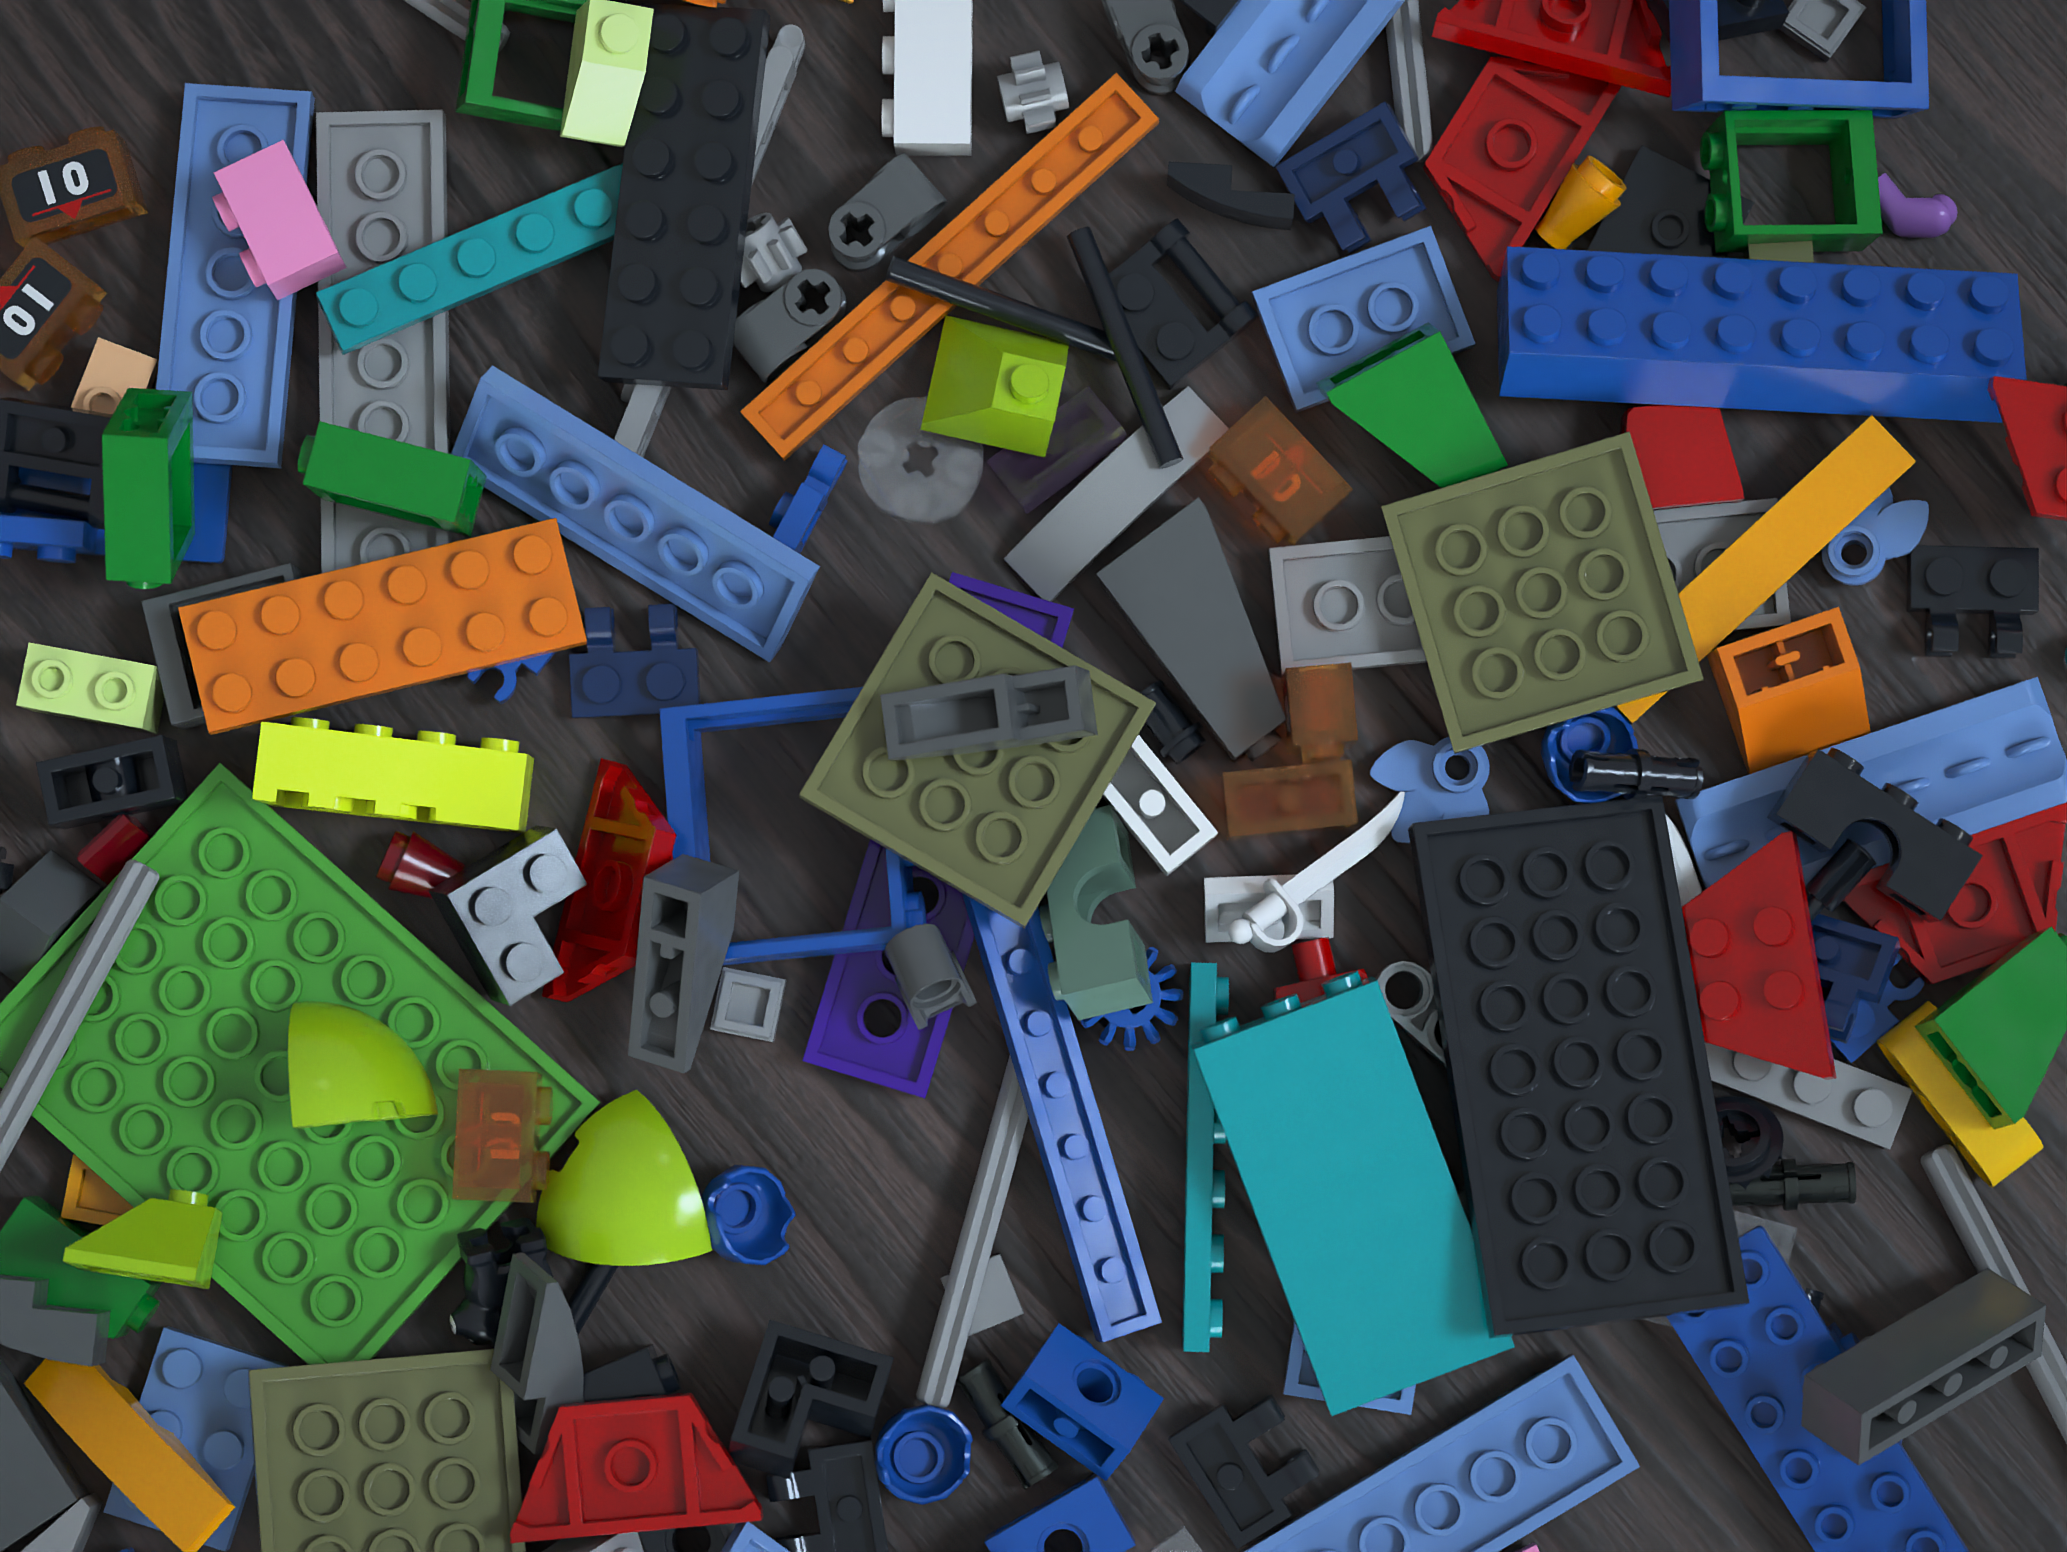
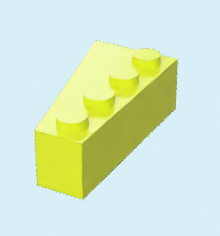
(393, 777)

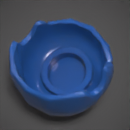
(1600, 731)
(747, 1215)
(923, 1454)

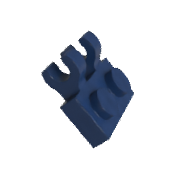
(1349, 163)
(633, 681)
(1854, 966)

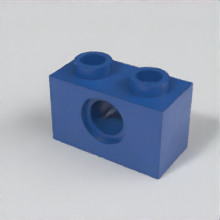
(1082, 1402)
(1081, 1508)

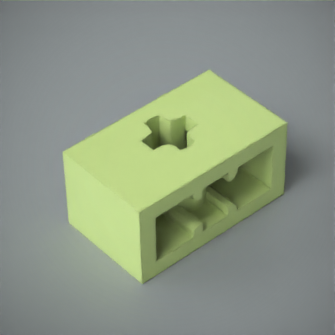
(91, 688)

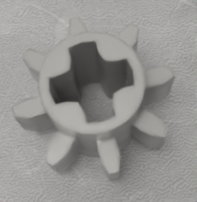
(1033, 91)
(770, 252)

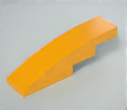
(132, 1450)

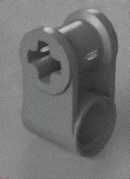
(1145, 28)
(892, 206)
(778, 333)
(927, 973)

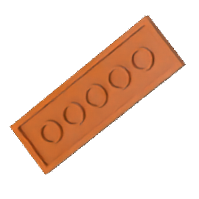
(382, 626)

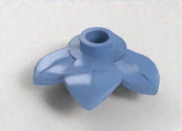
(1884, 532)
(1428, 789)

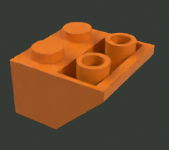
(1792, 690)

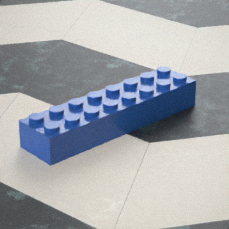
(1756, 334)

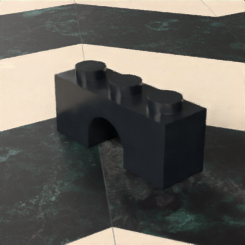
(1926, 859)

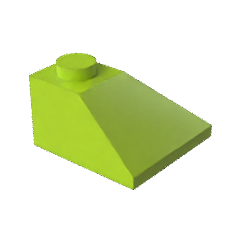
(995, 386)
(155, 1242)

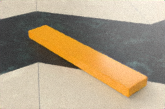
(1786, 539)

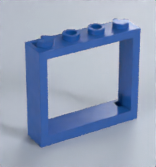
(1700, 88)
(688, 814)

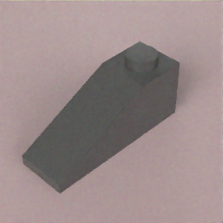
(679, 958)

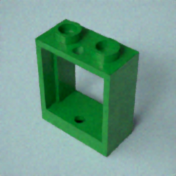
(481, 60)
(1852, 173)
(392, 478)
(148, 486)

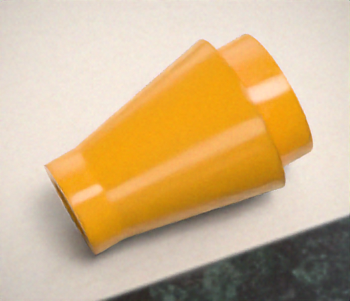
(1581, 201)

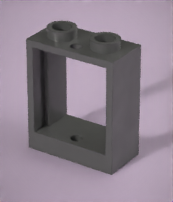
(170, 642)

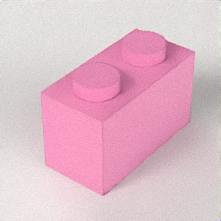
(279, 221)

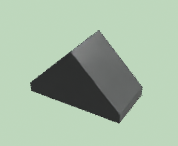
(41, 911)

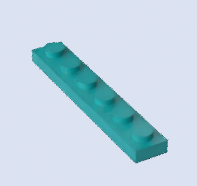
(473, 262)
(1202, 1184)

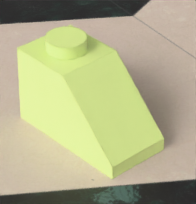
(605, 71)

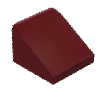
(114, 847)

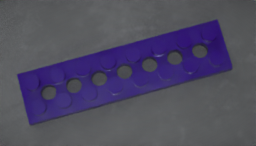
(860, 978)

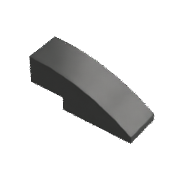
(989, 713)
(50, 1330)
(537, 1351)

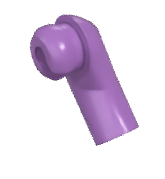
(1915, 215)

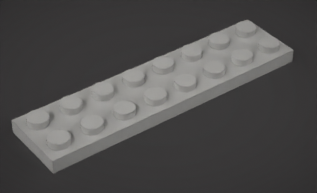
(381, 200)
(1353, 607)

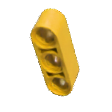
(1988, 1151)

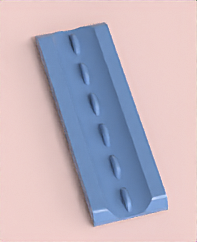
(1279, 66)
(1961, 764)

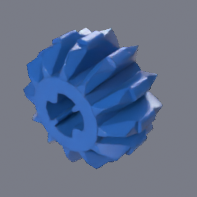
(1129, 1021)

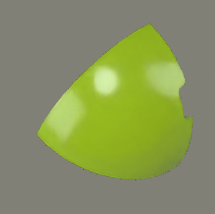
(351, 1069)
(624, 1192)

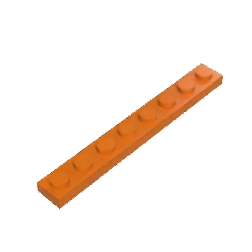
(966, 249)

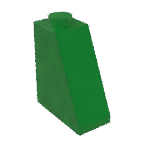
(1418, 407)
(2005, 1027)
(35, 1247)

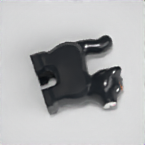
(487, 1277)

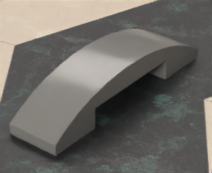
(1111, 499)

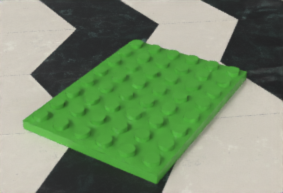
(189, 1074)

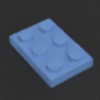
(1356, 307)
(204, 1399)

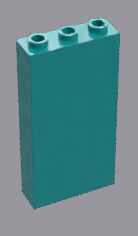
(1349, 1190)

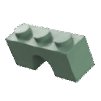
(1095, 964)

